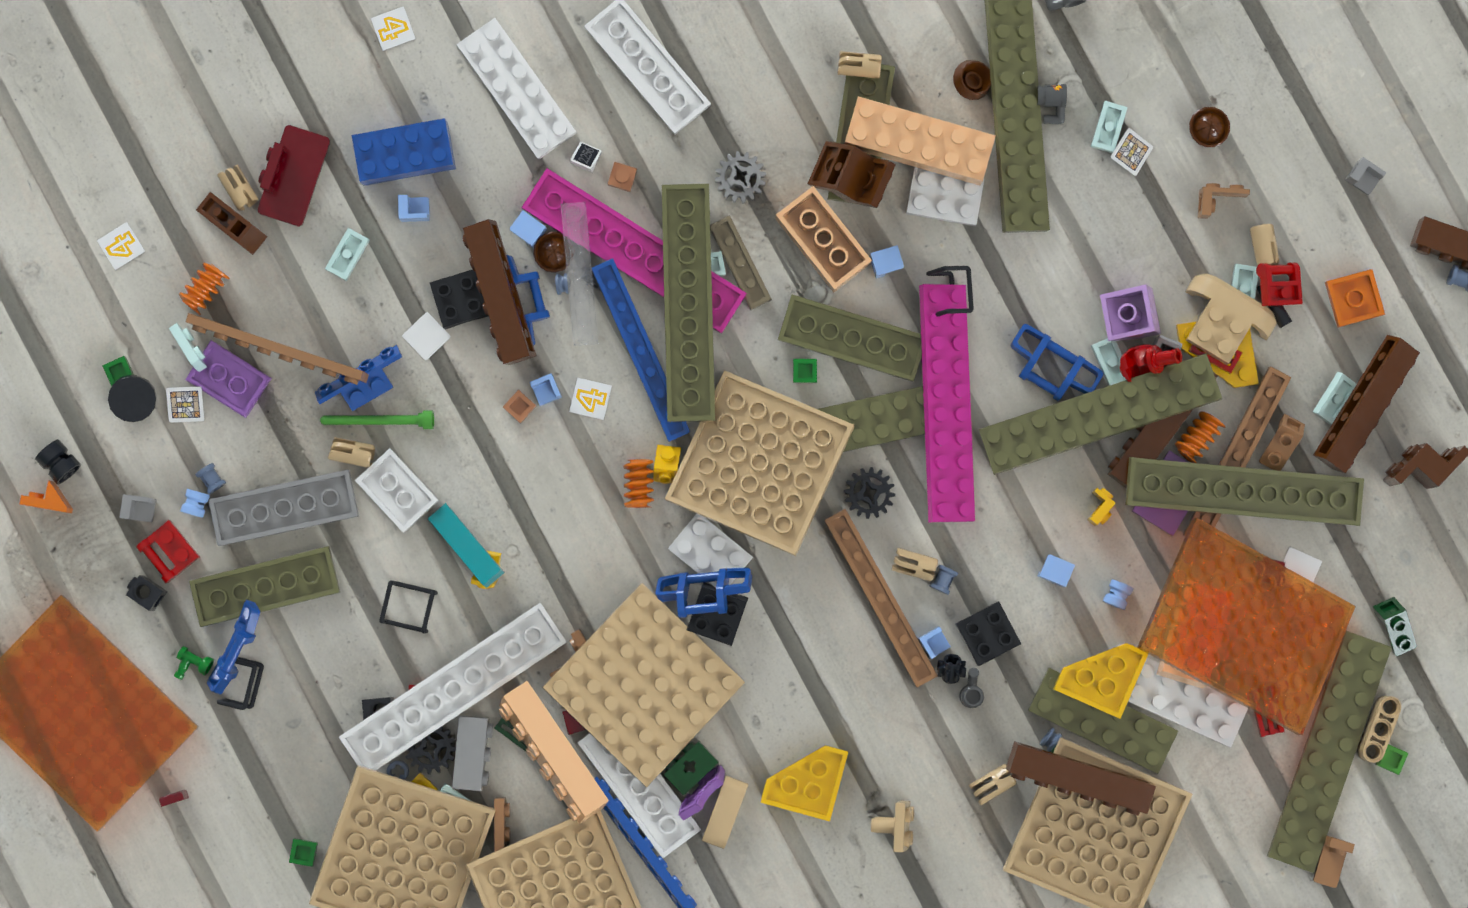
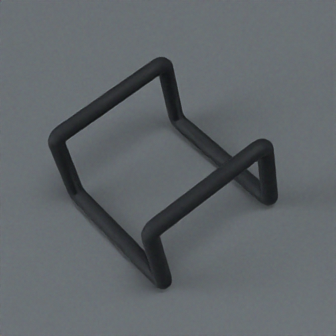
(946, 271)
(382, 620)
(243, 705)

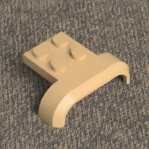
(1226, 317)

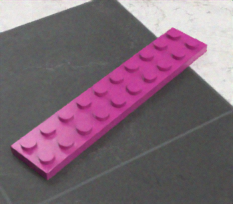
(618, 238)
(947, 404)

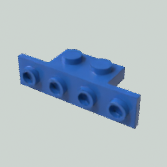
(363, 392)

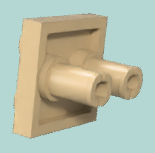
(897, 826)

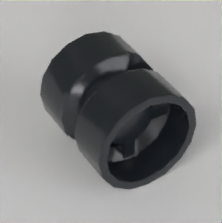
(59, 463)

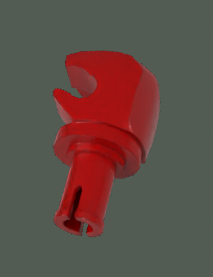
(1147, 359)

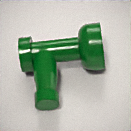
(186, 657)

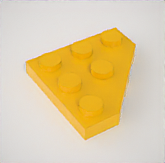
(1244, 372)
(1104, 678)
(808, 784)

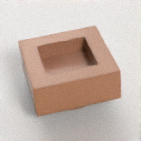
(622, 177)
(519, 406)

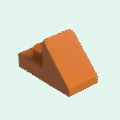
(53, 499)

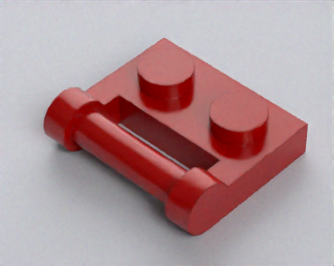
(1280, 292)
(173, 545)

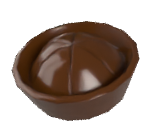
(972, 79)
(1209, 127)
(550, 252)

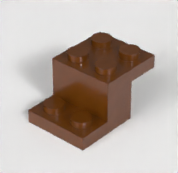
(851, 174)
(1425, 465)

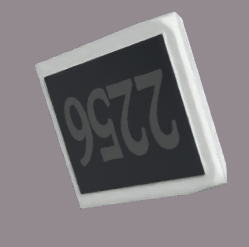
(586, 156)

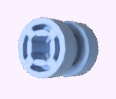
(195, 503)
(1118, 594)

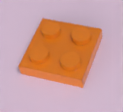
(1354, 298)

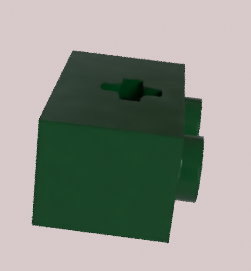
(686, 780)

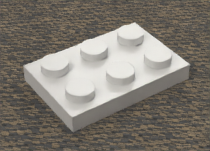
(944, 198)
(396, 490)
(708, 548)

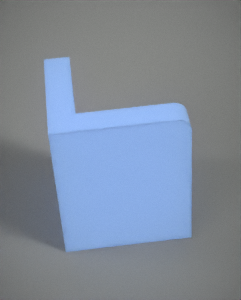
(413, 209)
(528, 228)
(886, 261)
(545, 389)
(1056, 570)
(934, 642)

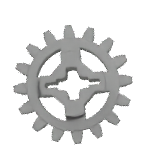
(750, 171)

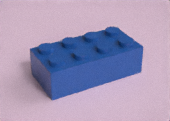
(403, 152)

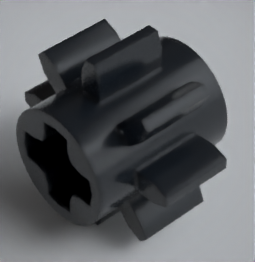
(951, 668)

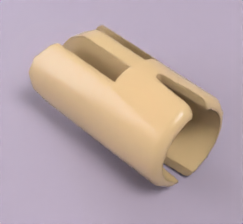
(859, 64)
(238, 187)
(1264, 244)
(351, 452)
(915, 564)
(998, 781)

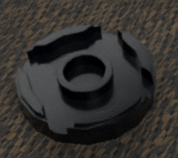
(132, 398)

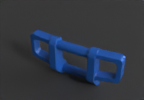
(541, 313)
(1045, 342)
(722, 589)
(243, 634)

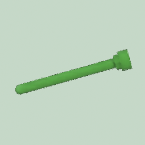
(423, 419)

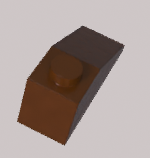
(231, 223)

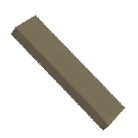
(740, 262)

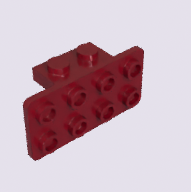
(292, 175)

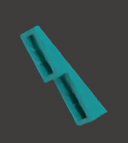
(466, 545)

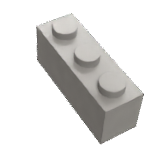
(472, 753)

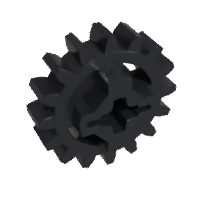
(880, 489)
(435, 763)

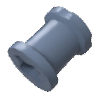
(1458, 277)
(210, 478)
(943, 579)

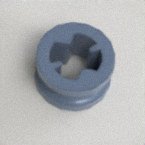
(561, 284)
(1050, 739)
(404, 766)

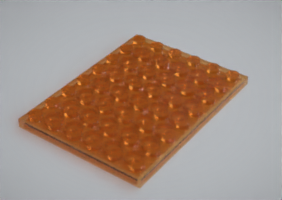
(1246, 626)
(85, 713)

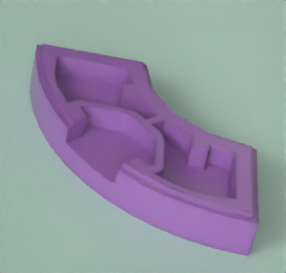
(707, 785)

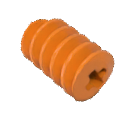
(203, 287)
(1198, 436)
(638, 483)

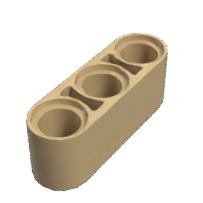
(1370, 737)
(725, 812)

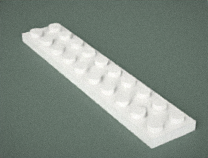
(453, 689)

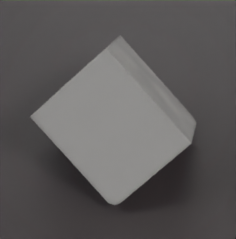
(1365, 175)
(137, 508)

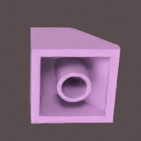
(1130, 313)

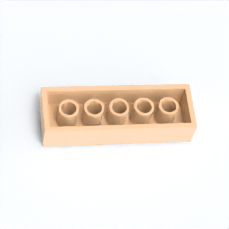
(920, 141)
(552, 752)

